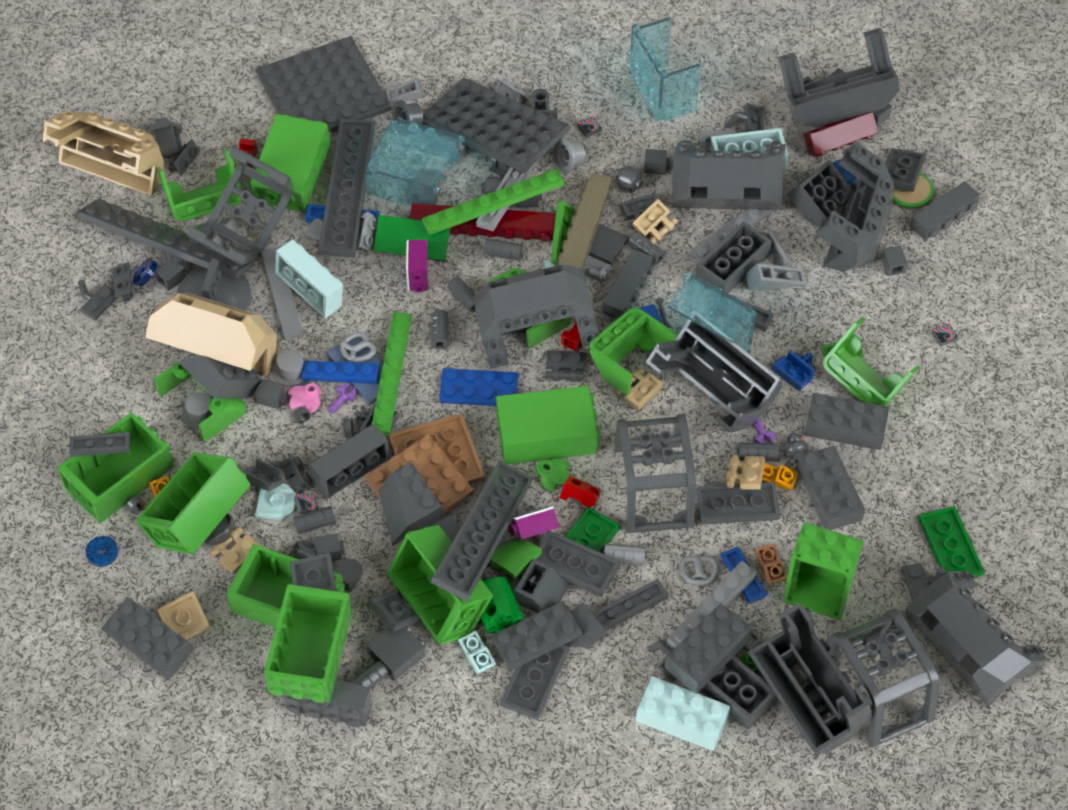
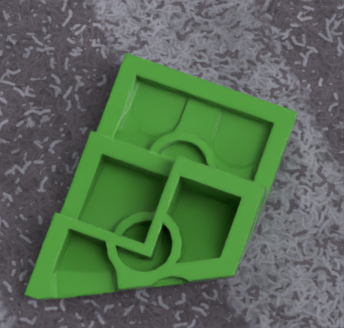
(514, 556)

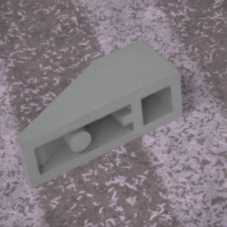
(771, 277)

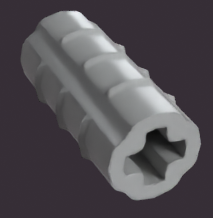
(626, 553)

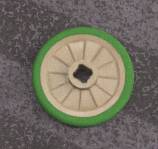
(921, 196)

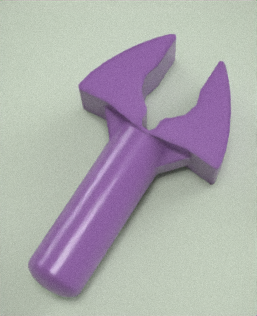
(342, 398)
(762, 433)

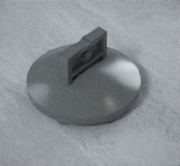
(217, 287)

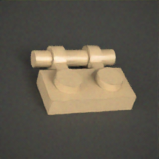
(651, 217)
(643, 391)
(751, 469)
(234, 558)

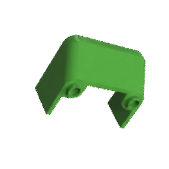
(200, 200)
(541, 331)
(629, 331)
(859, 376)
(223, 410)

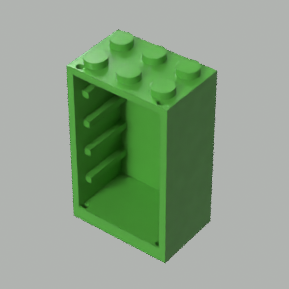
(298, 150)
(547, 425)
(111, 480)
(193, 502)
(822, 570)
(262, 585)
(440, 611)
(308, 643)

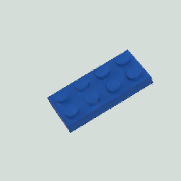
(476, 386)

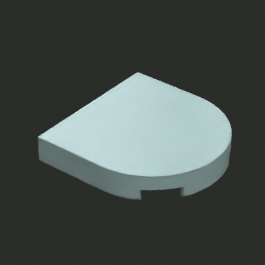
(275, 503)

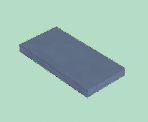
(366, 390)

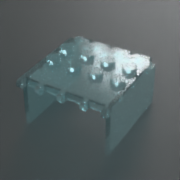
(665, 93)
(411, 163)
(714, 311)

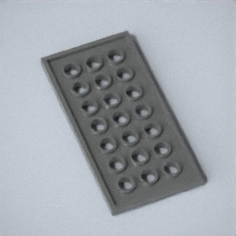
(499, 110)

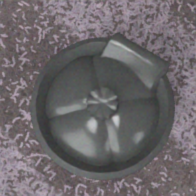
(221, 532)

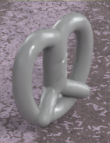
(353, 349)
(699, 570)

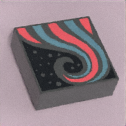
(589, 126)
(944, 334)
(305, 503)

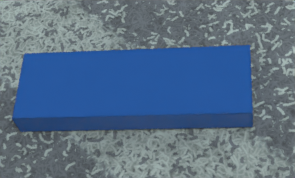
(754, 590)

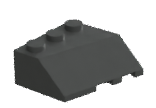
(820, 193)
(222, 378)
(408, 503)

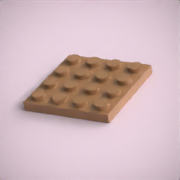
(451, 437)
(435, 469)

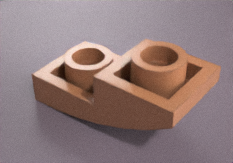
(771, 564)

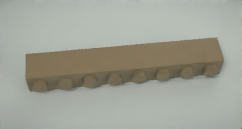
(585, 221)

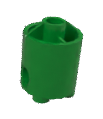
(503, 607)

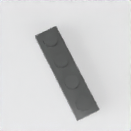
(631, 604)

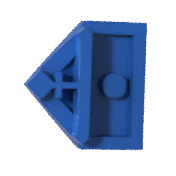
(795, 369)

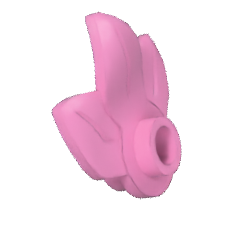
(302, 397)

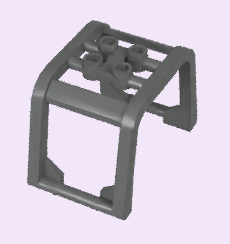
(279, 182)
(664, 441)
(839, 643)

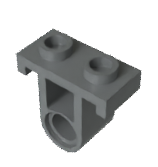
(540, 102)
(168, 137)

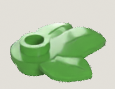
(555, 475)

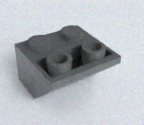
(540, 587)

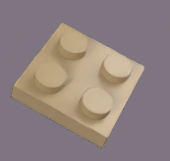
(185, 616)

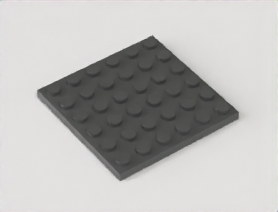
(325, 85)

